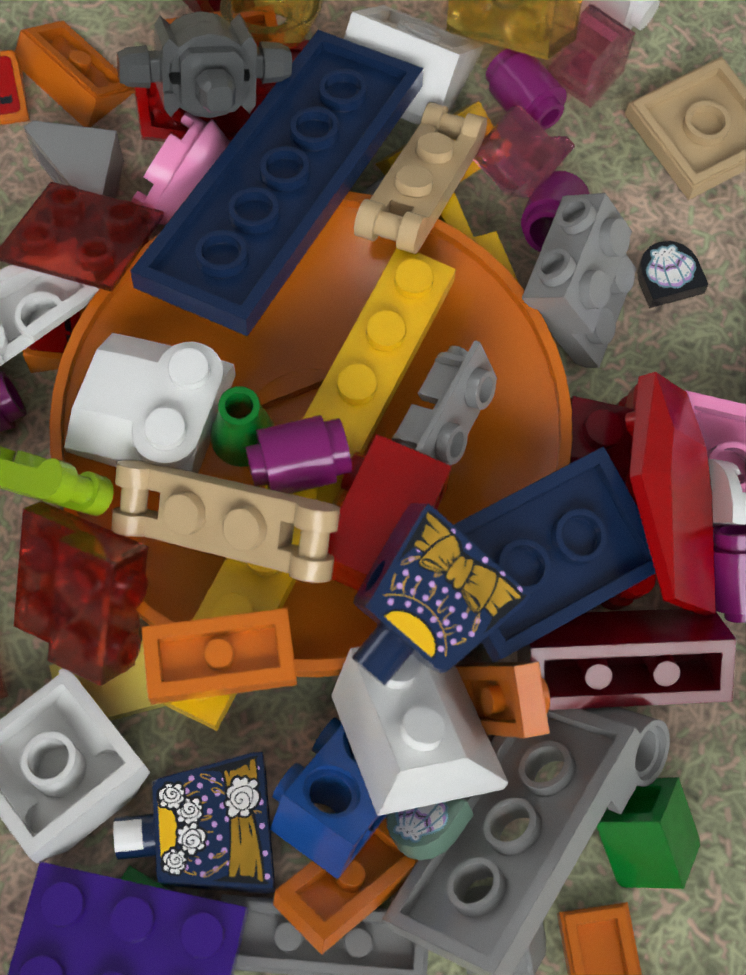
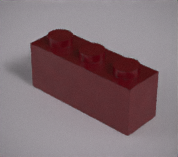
(636, 659)

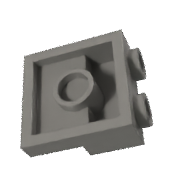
(583, 276)

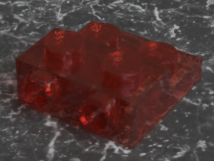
(80, 592)

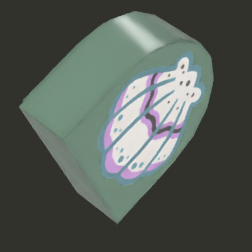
(429, 829)

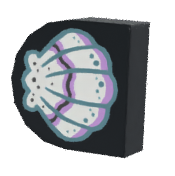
(670, 274)

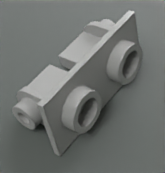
(460, 387)

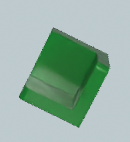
(652, 837)

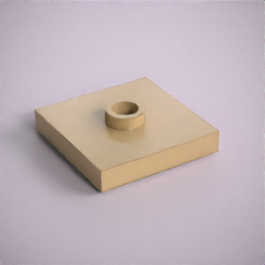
(695, 126)

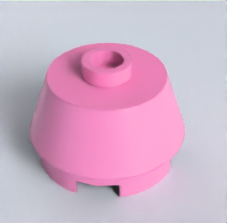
(181, 165)

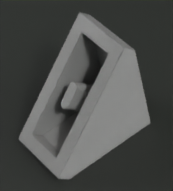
(78, 155)

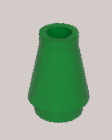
(236, 425)

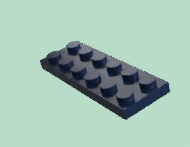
(278, 183)

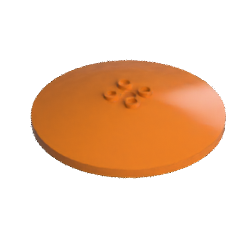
(285, 361)

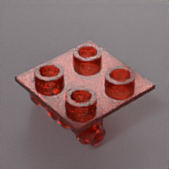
(80, 236)

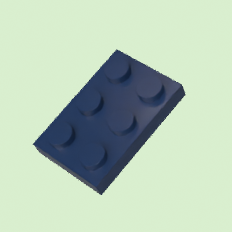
(565, 542)

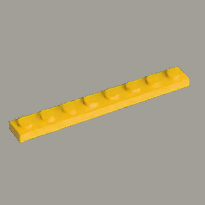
(357, 393)

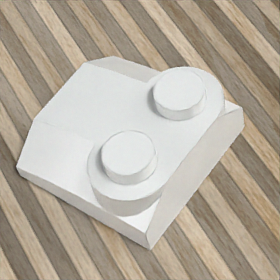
(148, 403)
(62, 768)

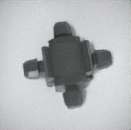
(204, 64)

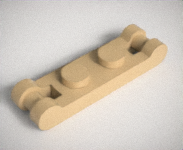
(421, 179)
(227, 519)

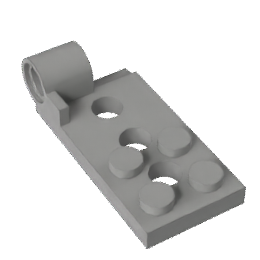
(604, 761)

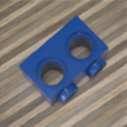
(328, 780)

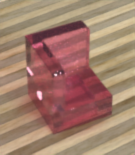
(594, 58)
(520, 153)

